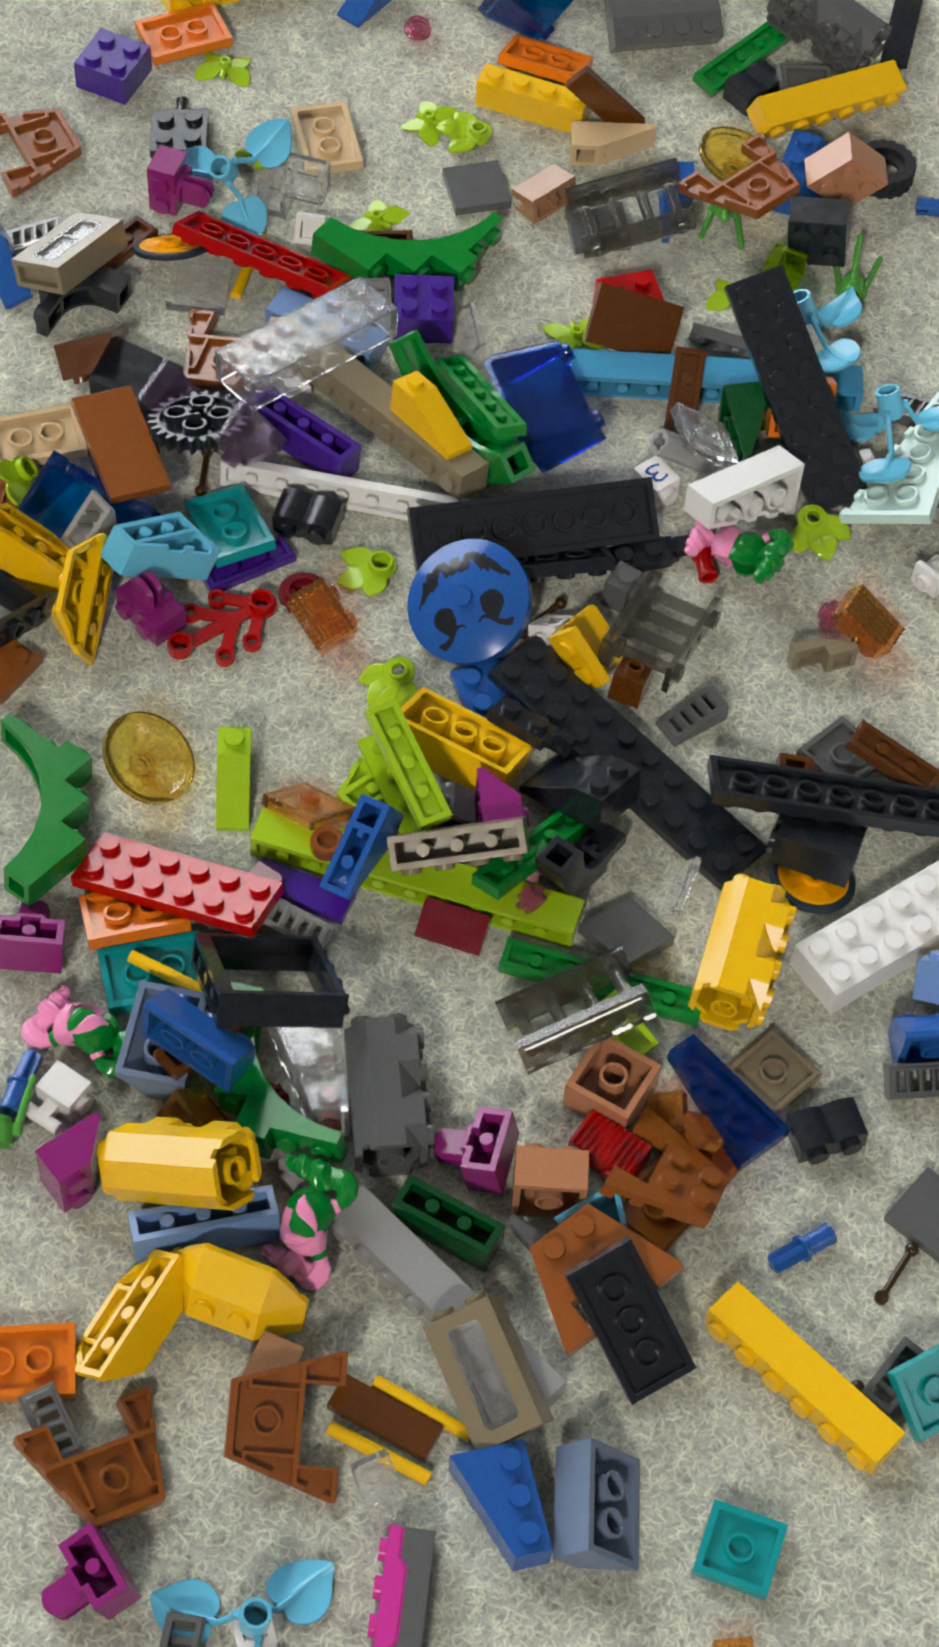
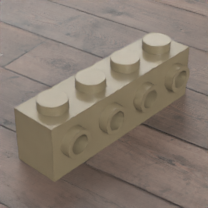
(458, 843)

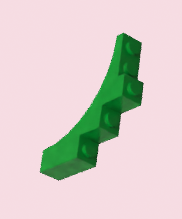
(375, 255)
(507, 459)
(55, 842)
(271, 1117)

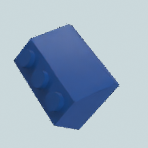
(800, 147)
(914, 1038)
(195, 1039)

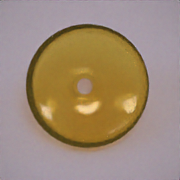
(722, 151)
(157, 749)

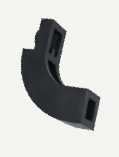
(103, 288)
(579, 865)

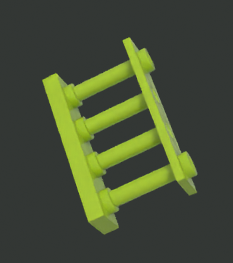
(402, 769)

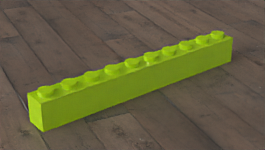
(552, 922)

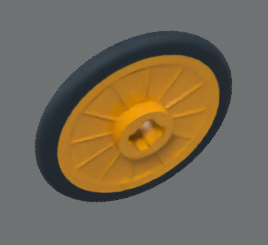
(166, 248)
(812, 893)

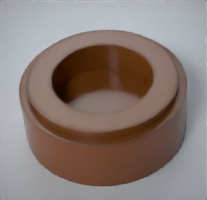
(324, 842)

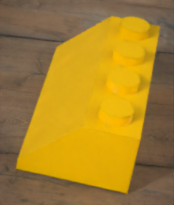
(529, 98)
(461, 741)

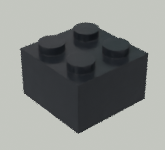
(819, 229)

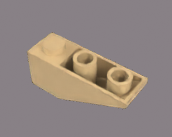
(606, 141)

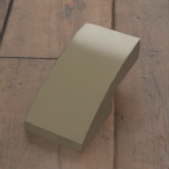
(831, 653)

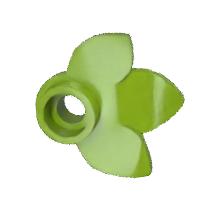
(465, 132)
(19, 477)
(819, 535)
(364, 571)
(387, 686)

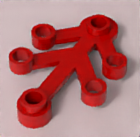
(225, 623)

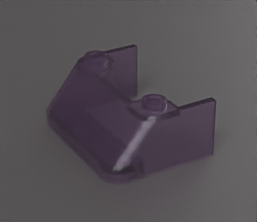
(243, 436)

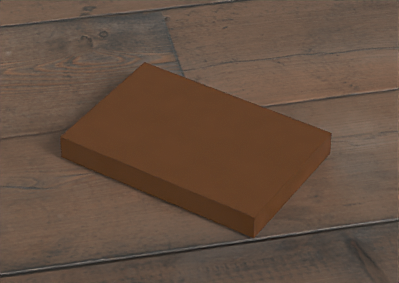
(632, 321)

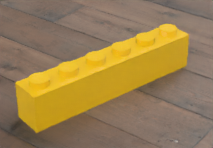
(827, 99)
(803, 1378)

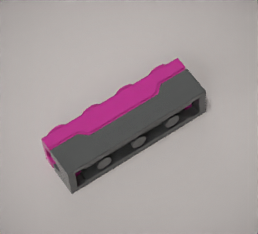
(402, 1587)

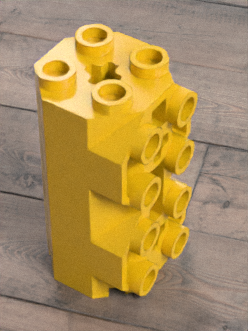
(742, 954)
(180, 1163)

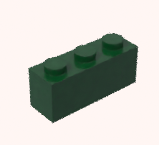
(448, 1223)

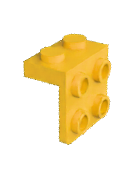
(580, 643)

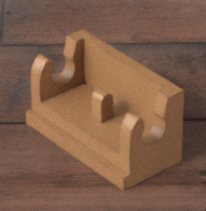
(543, 193)

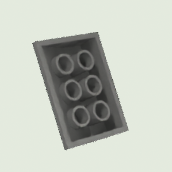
(662, 24)

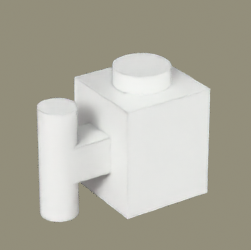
(61, 1093)

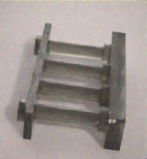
(624, 186)
(639, 610)
(583, 1028)

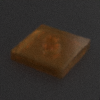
(308, 806)

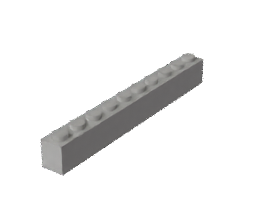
(409, 1265)

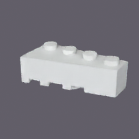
(747, 490)

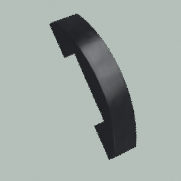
(904, 23)

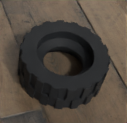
(900, 158)

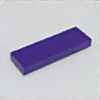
(250, 568)
(306, 894)

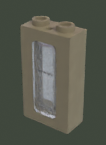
(70, 253)
(487, 1371)

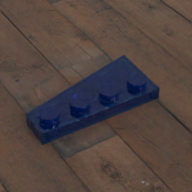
(733, 1108)

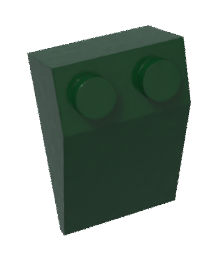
(743, 416)

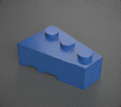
(507, 1501)

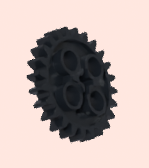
(190, 421)

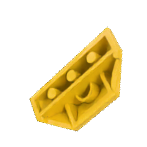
(30, 550)
(83, 597)
(239, 1293)
(133, 1319)

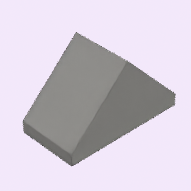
(91, 519)

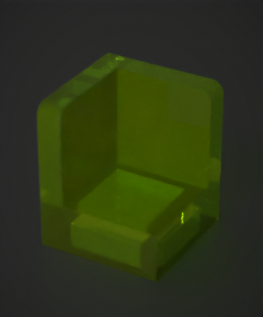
(792, 260)

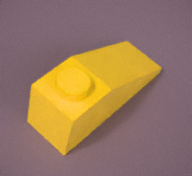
(427, 413)

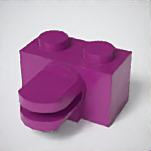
(173, 184)
(150, 608)
(32, 940)
(481, 1150)
(92, 1578)

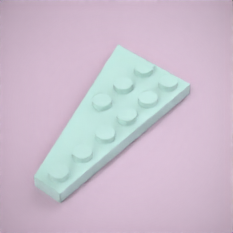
(910, 498)

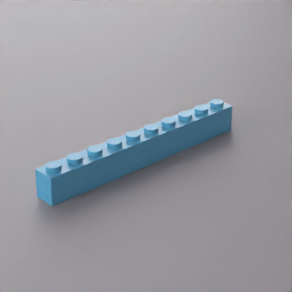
(650, 374)

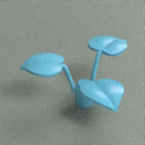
(268, 144)
(838, 313)
(865, 426)
(297, 1588)

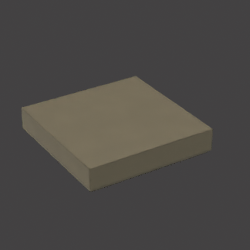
(775, 1071)

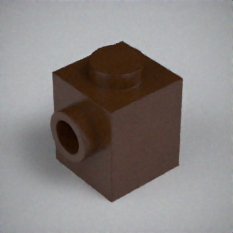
(630, 682)

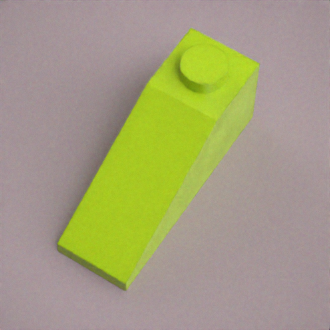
(233, 778)

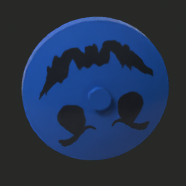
(470, 602)

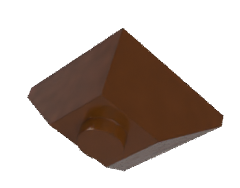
(83, 355)

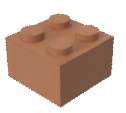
(846, 170)
(612, 1082)
(548, 1180)

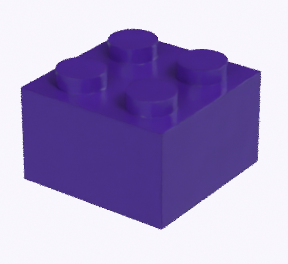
(113, 66)
(426, 306)

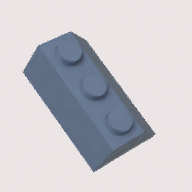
(136, 1058)
(596, 1507)

